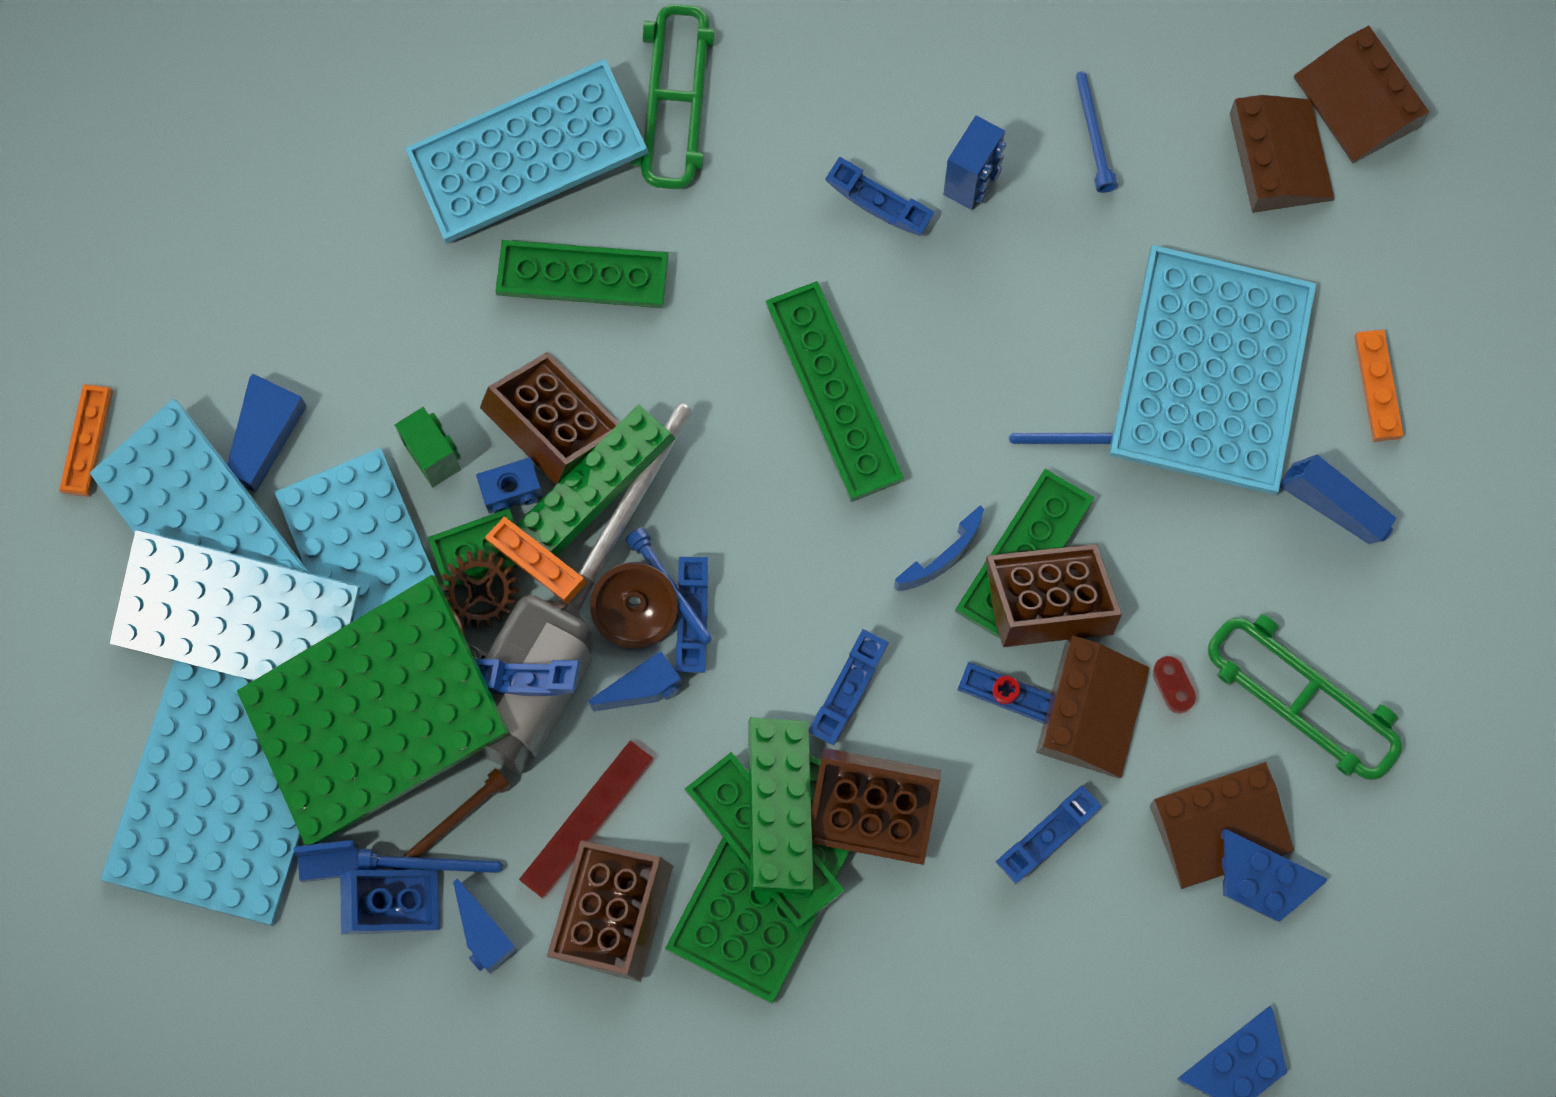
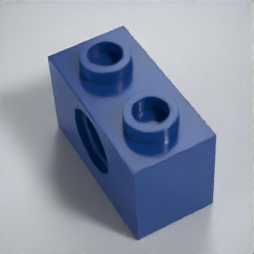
(519, 473)

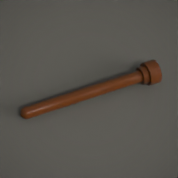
(494, 784)

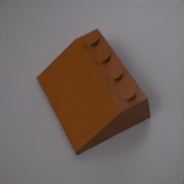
(1362, 95)
(1280, 152)
(548, 415)
(1051, 595)
(1093, 707)
(874, 806)
(1195, 817)
(610, 910)

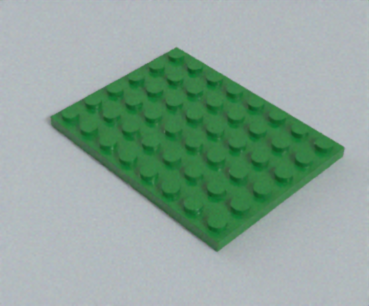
(372, 711)

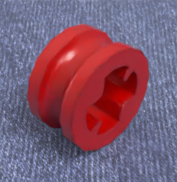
(1012, 695)

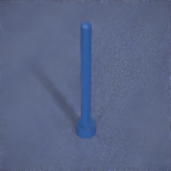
(1105, 180)
(1060, 438)
(640, 542)
(371, 861)

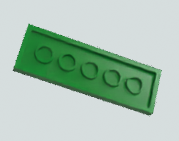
(582, 274)
(596, 480)
(1041, 523)
(724, 800)
(780, 806)

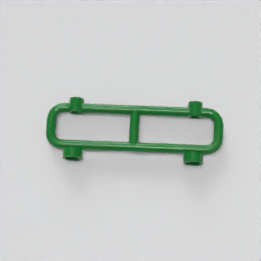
(655, 33)
(1380, 720)

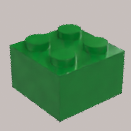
(429, 446)

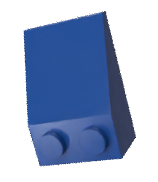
(389, 901)

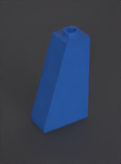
(262, 430)
(1338, 499)

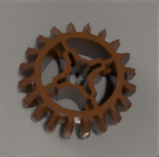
(499, 604)

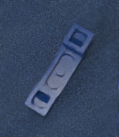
(878, 200)
(917, 575)
(694, 587)
(530, 679)
(848, 687)
(1049, 835)

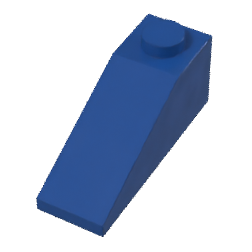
(642, 685)
(482, 934)

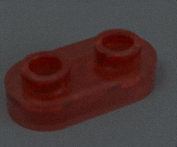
(1174, 683)

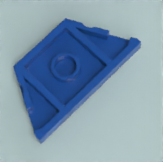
(1264, 879)
(1242, 1063)

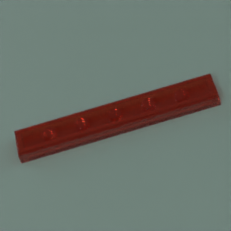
(586, 819)

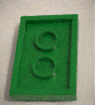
(465, 538)

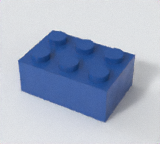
(974, 163)

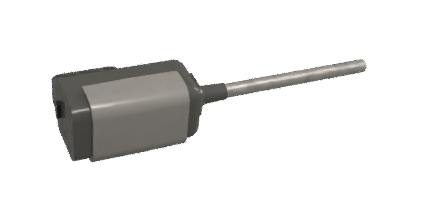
(556, 631)

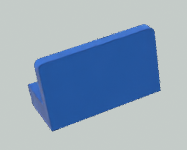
(326, 860)

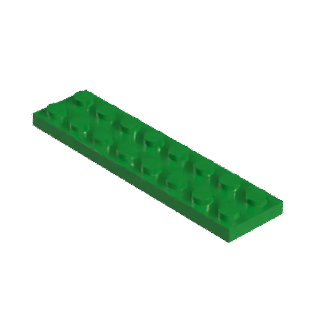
(834, 391)

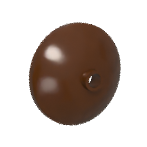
(628, 623)

